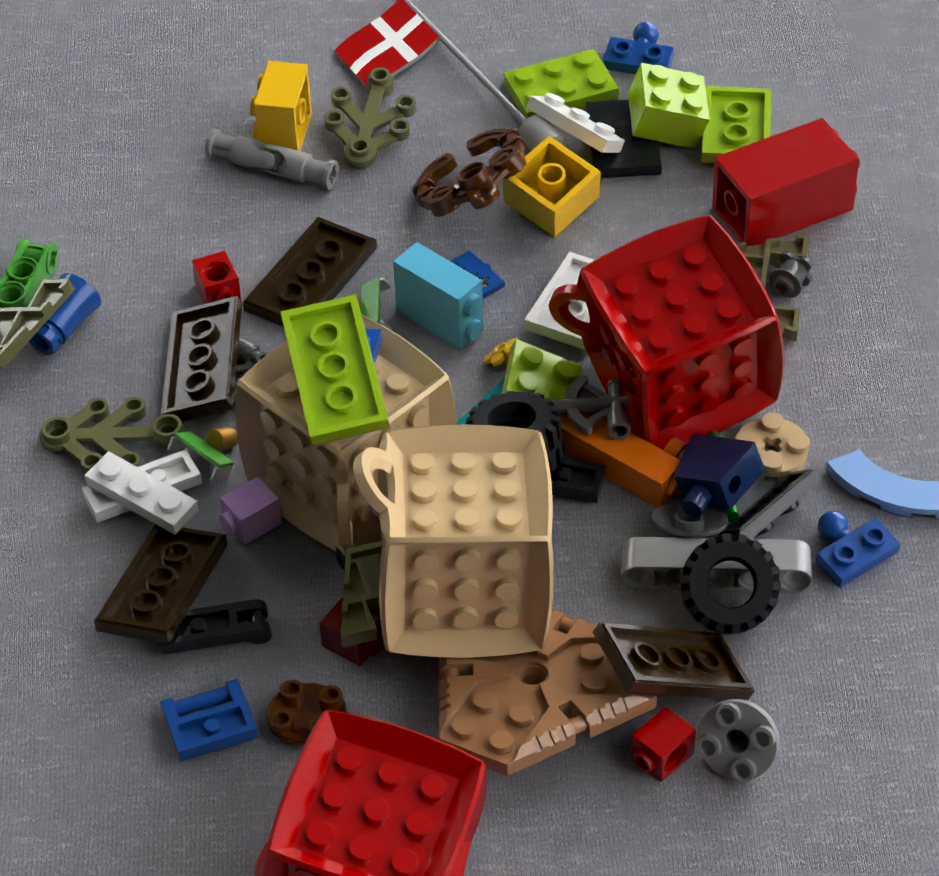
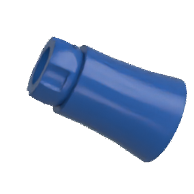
(68, 316)

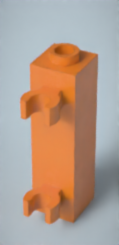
(629, 461)

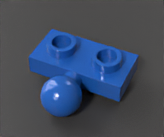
(627, 54)
(854, 551)

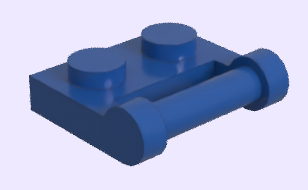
(209, 728)

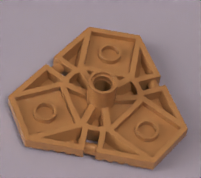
(519, 704)

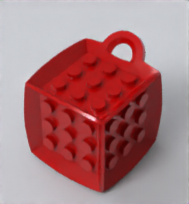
(680, 330)
(375, 804)

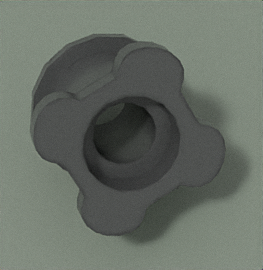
(790, 275)

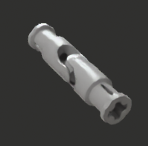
(253, 153)

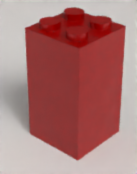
(785, 182)

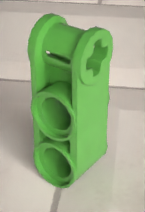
(26, 272)

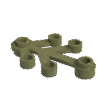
(362, 150)
(66, 434)

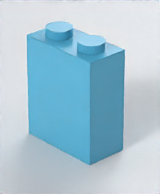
(438, 296)

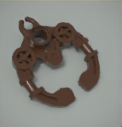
(475, 181)

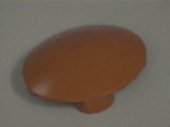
(298, 708)

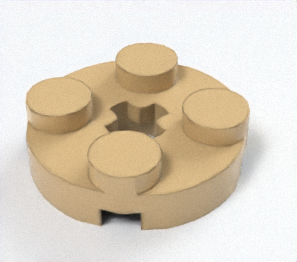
(782, 434)

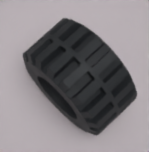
(526, 412)
(755, 559)

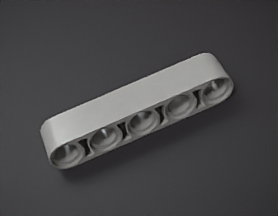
(660, 561)

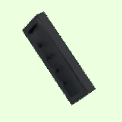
(776, 502)

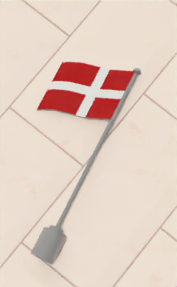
(403, 38)

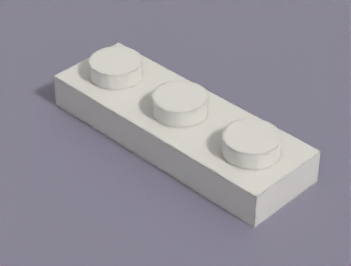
(576, 123)
(175, 470)
(141, 492)

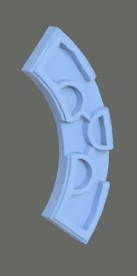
(894, 493)

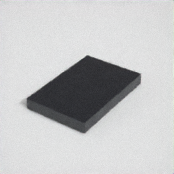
(637, 155)

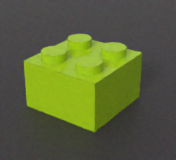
(668, 105)

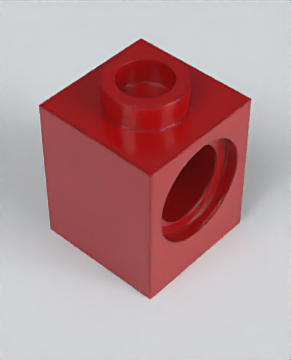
(215, 277)
(663, 744)

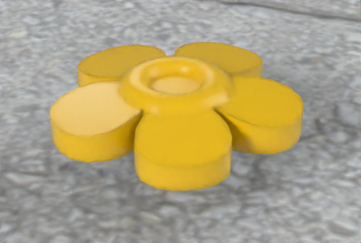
(499, 353)

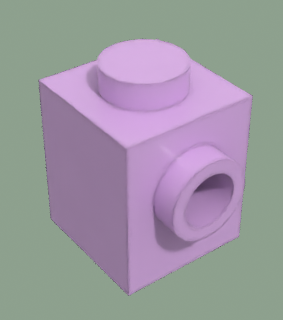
(250, 511)

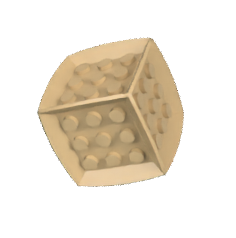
(318, 480)
(462, 539)

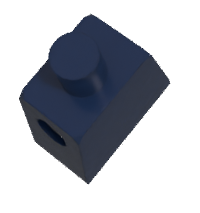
(716, 472)

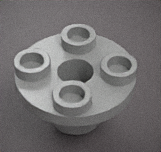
(738, 739)

